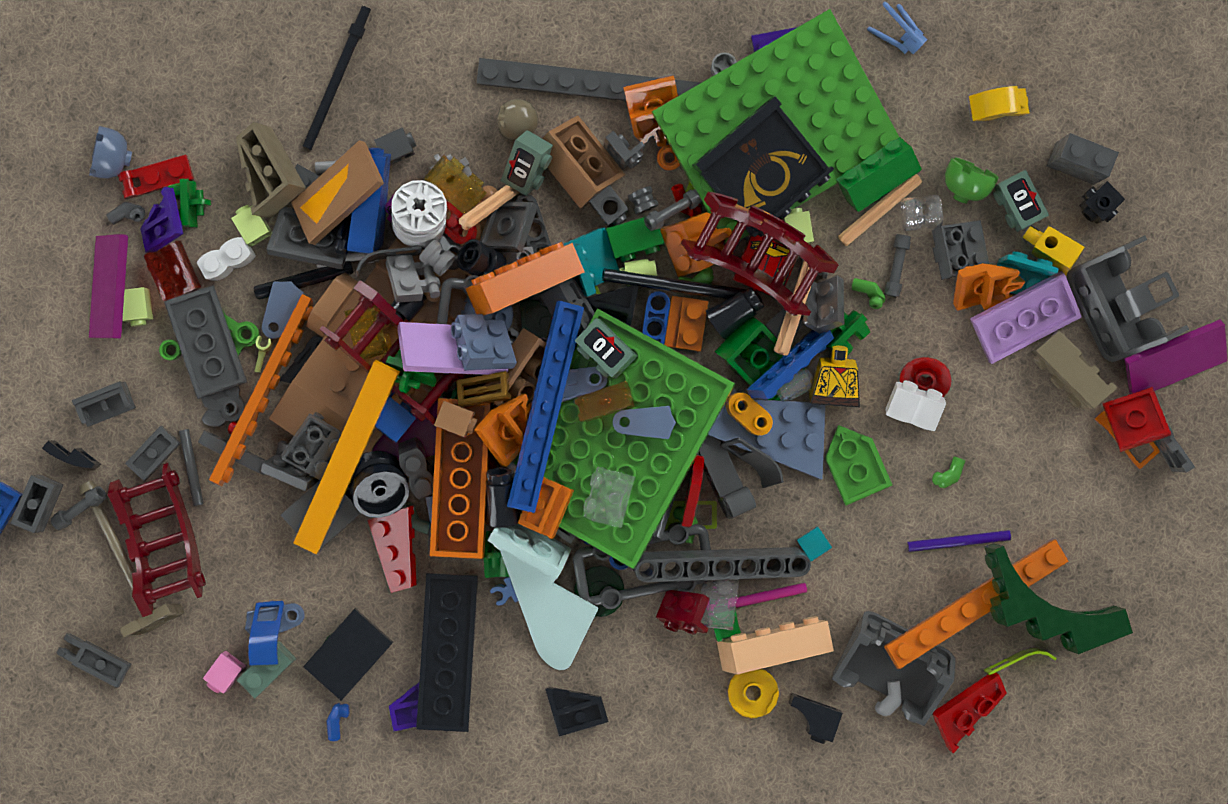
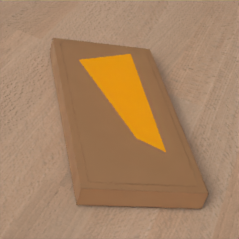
(337, 192)

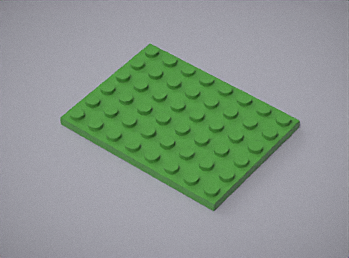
(819, 91)
(659, 465)

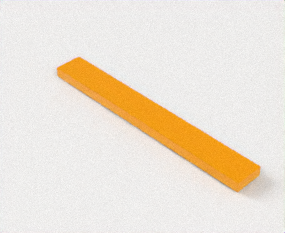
(346, 456)

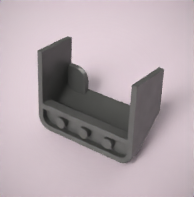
(1094, 288)

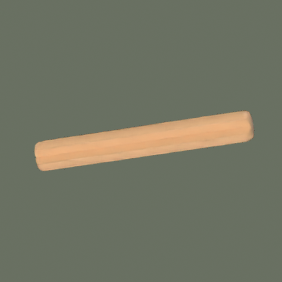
(487, 207)
(879, 210)
(790, 322)

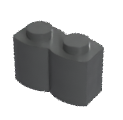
(416, 467)

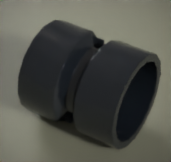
(479, 259)

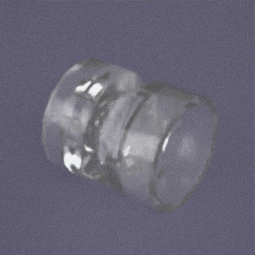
(913, 209)

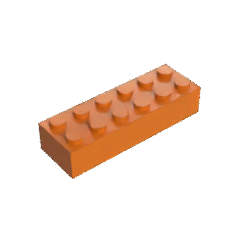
(460, 490)

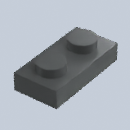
(153, 453)

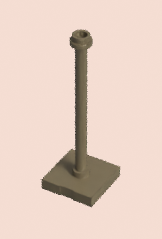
(161, 614)

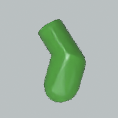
(951, 476)

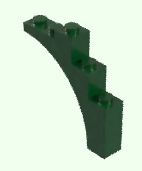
(1018, 603)

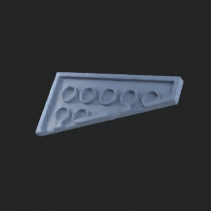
(793, 439)

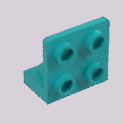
(595, 255)
(1030, 271)

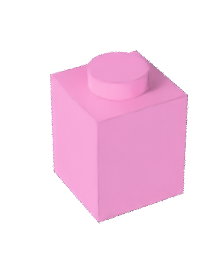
(224, 672)

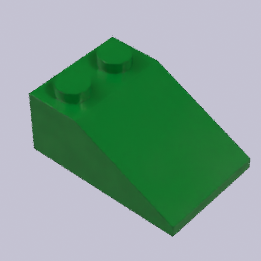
(750, 351)

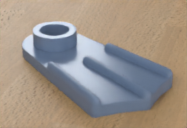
(280, 307)
(580, 383)
(646, 422)
(271, 614)

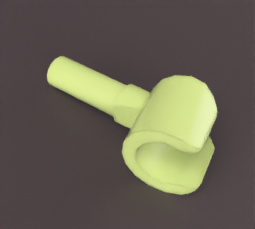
(261, 353)

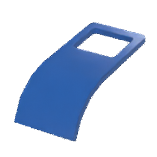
(264, 636)

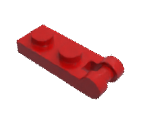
(156, 176)

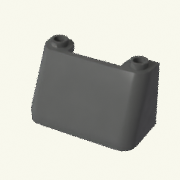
(867, 661)

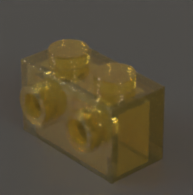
(456, 184)

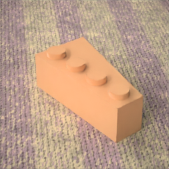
(775, 646)

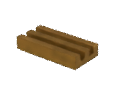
(503, 395)

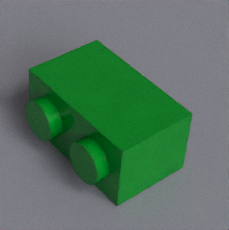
(632, 239)

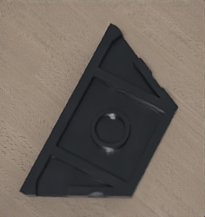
(616, 303)

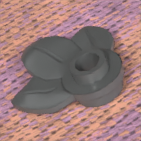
(219, 404)

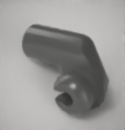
(126, 210)

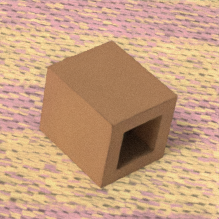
(456, 419)

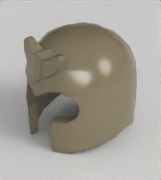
(516, 118)

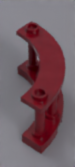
(773, 229)
(385, 316)
(138, 550)

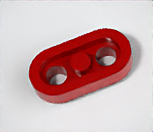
(454, 229)

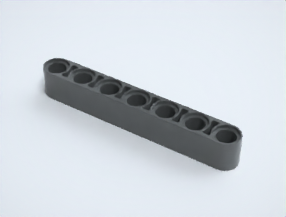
(732, 569)

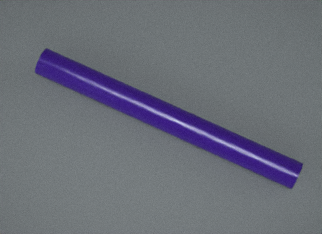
(959, 541)

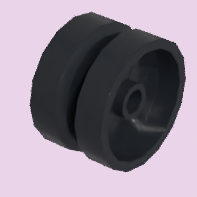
(378, 485)

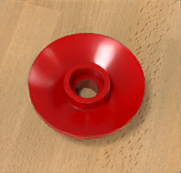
(939, 377)

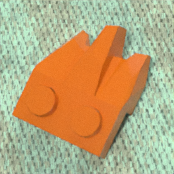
(645, 98)
(691, 230)
(985, 285)
(505, 428)

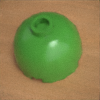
(968, 181)

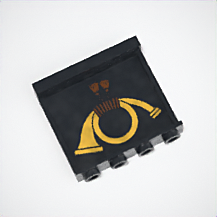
(764, 164)

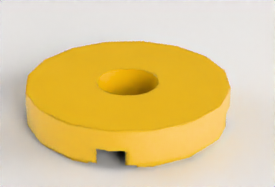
(759, 706)

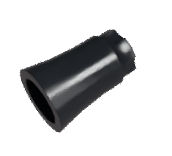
(735, 311)
(498, 491)

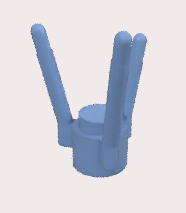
(913, 37)

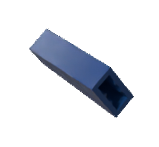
(369, 218)

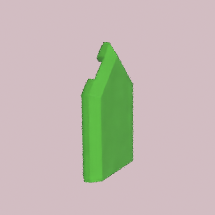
(856, 465)

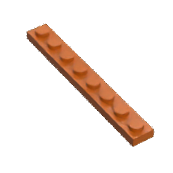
(258, 401)
(970, 607)

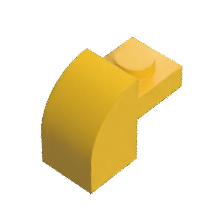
(999, 103)

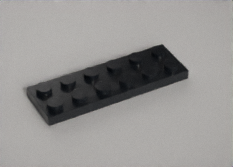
(447, 652)

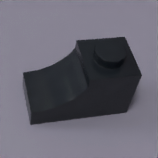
(820, 718)

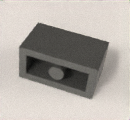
(37, 503)

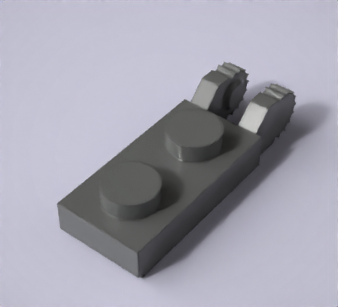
(95, 661)

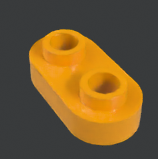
(750, 414)

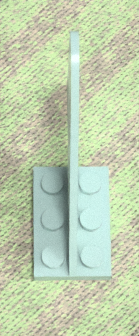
(553, 614)

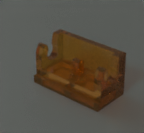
(604, 402)

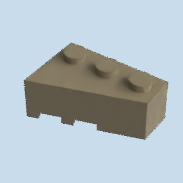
(268, 169)
(1071, 371)

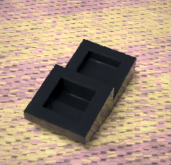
(77, 457)

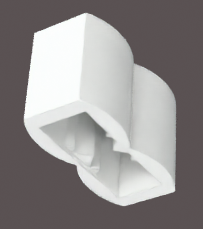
(220, 263)
(915, 405)

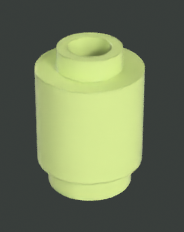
(640, 266)

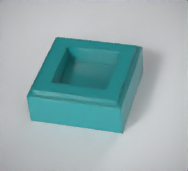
(814, 543)

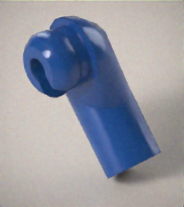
(333, 726)

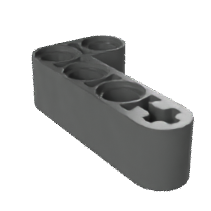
(724, 480)

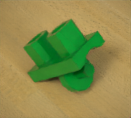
(191, 202)
(853, 324)
(408, 378)
(493, 560)

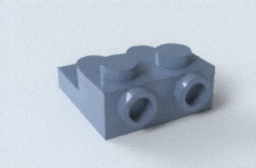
(482, 343)

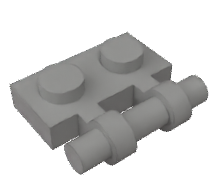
(405, 280)

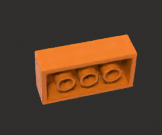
(522, 280)

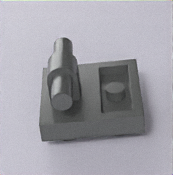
(959, 247)
(312, 446)

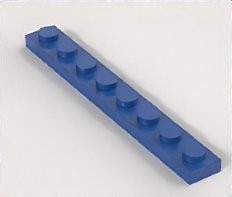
(545, 406)

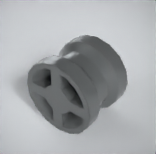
(643, 200)

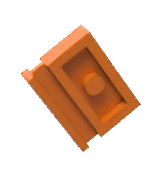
(686, 323)
(549, 510)

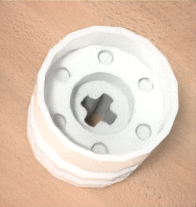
(418, 226)

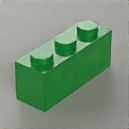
(879, 174)

